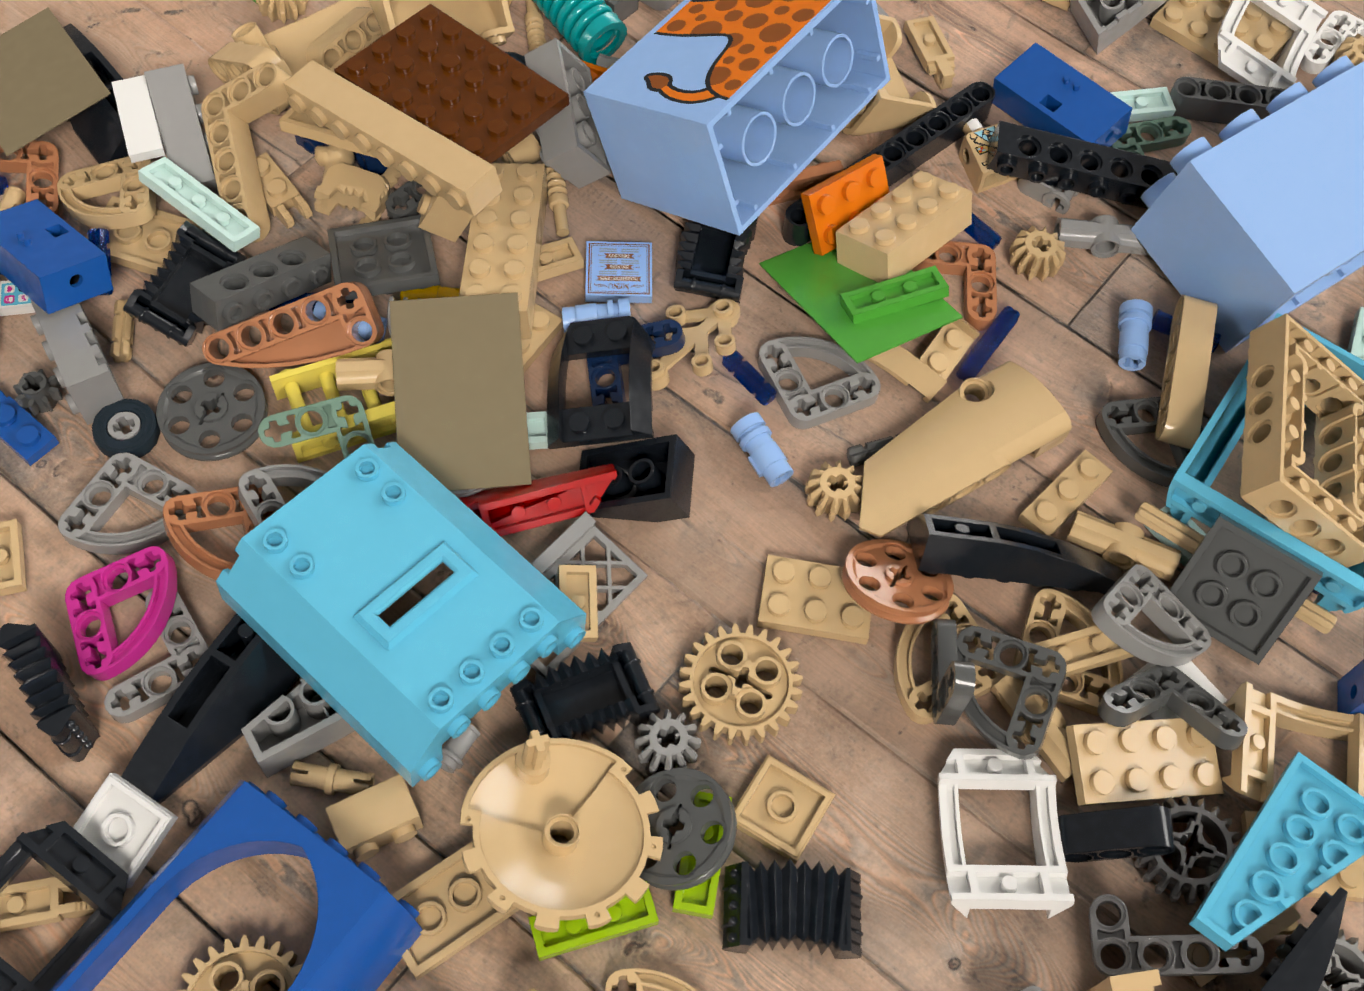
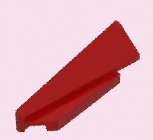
(543, 502)

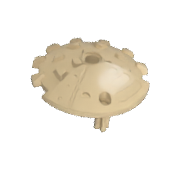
(565, 791)

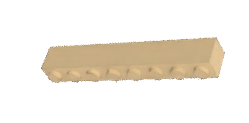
(394, 138)

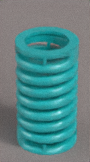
(583, 23)

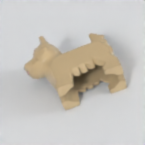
(351, 186)

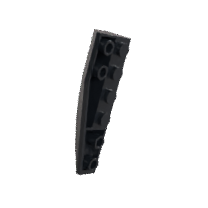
(99, 124)
(1005, 554)
(208, 710)
(1311, 948)

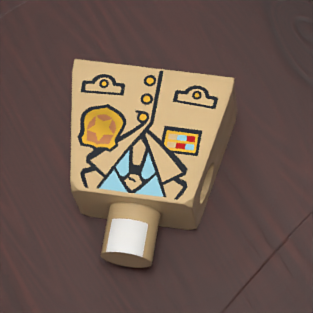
(974, 157)

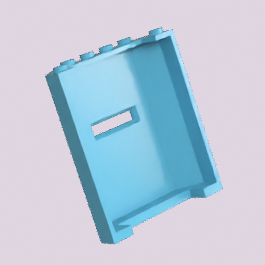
(348, 551)

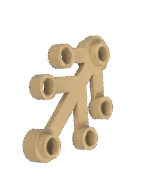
(721, 315)

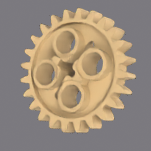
(725, 712)
(253, 963)

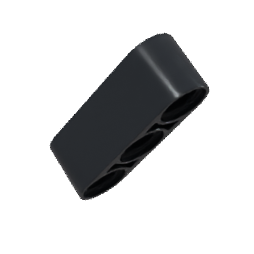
(1117, 834)

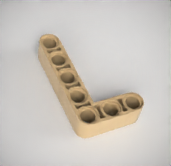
(226, 123)

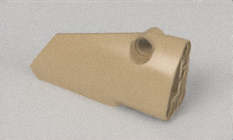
(318, 37)
(960, 447)

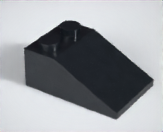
(650, 481)

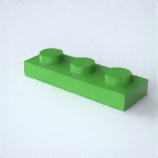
(894, 295)

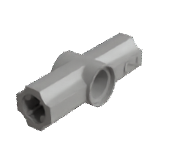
(1100, 235)

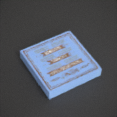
(618, 271)

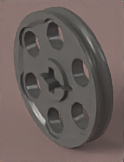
(216, 424)
(695, 821)

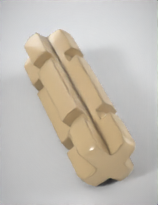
(122, 334)

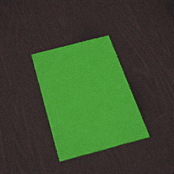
(817, 285)

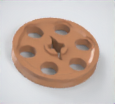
(886, 571)

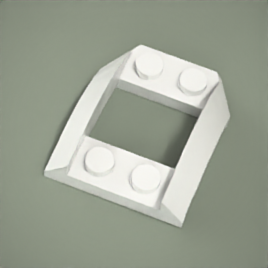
(1252, 67)
(1003, 885)

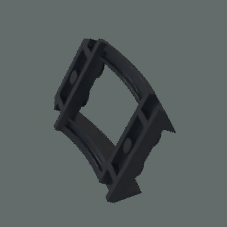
(609, 421)
(84, 872)

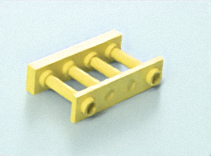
(322, 374)

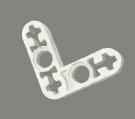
(1350, 27)

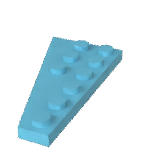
(1293, 846)

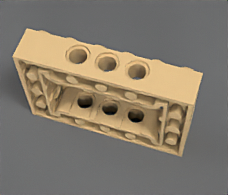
(1283, 376)

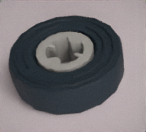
(113, 417)

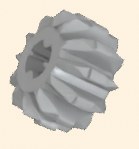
(660, 731)

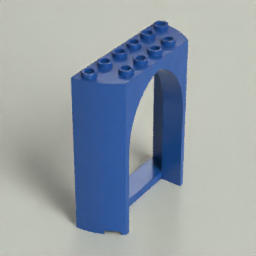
(358, 921)

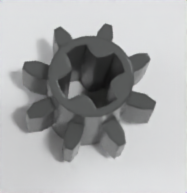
(38, 392)

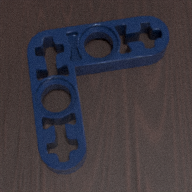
(612, 364)

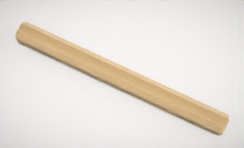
(1190, 539)

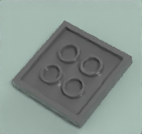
(384, 256)
(1243, 587)

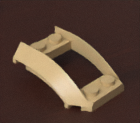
(936, 362)
(1254, 760)

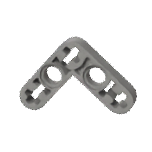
(181, 656)

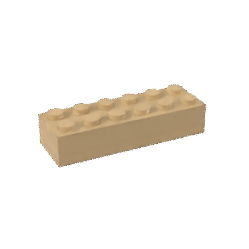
(508, 239)

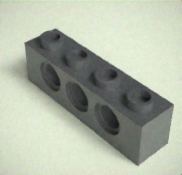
(260, 283)

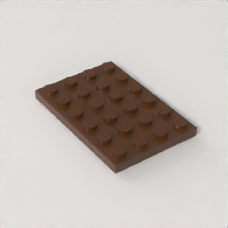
(455, 83)

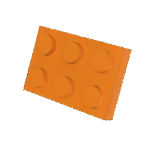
(841, 199)

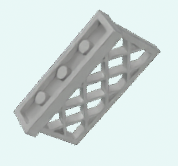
(563, 552)

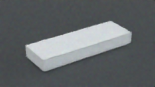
(138, 119)

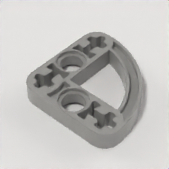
(803, 396)
(269, 478)
(129, 484)
(1152, 597)

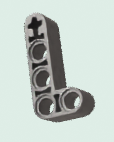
(1173, 945)

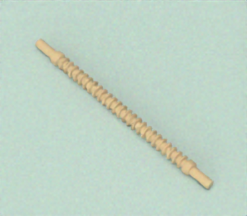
(556, 184)

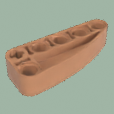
(309, 339)

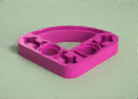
(103, 596)

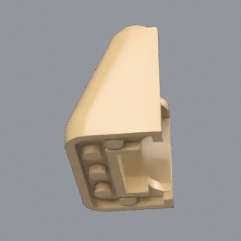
(485, 17)
(892, 104)

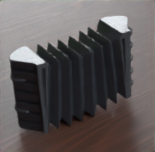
(712, 261)
(167, 298)
(48, 689)
(587, 695)
(793, 907)

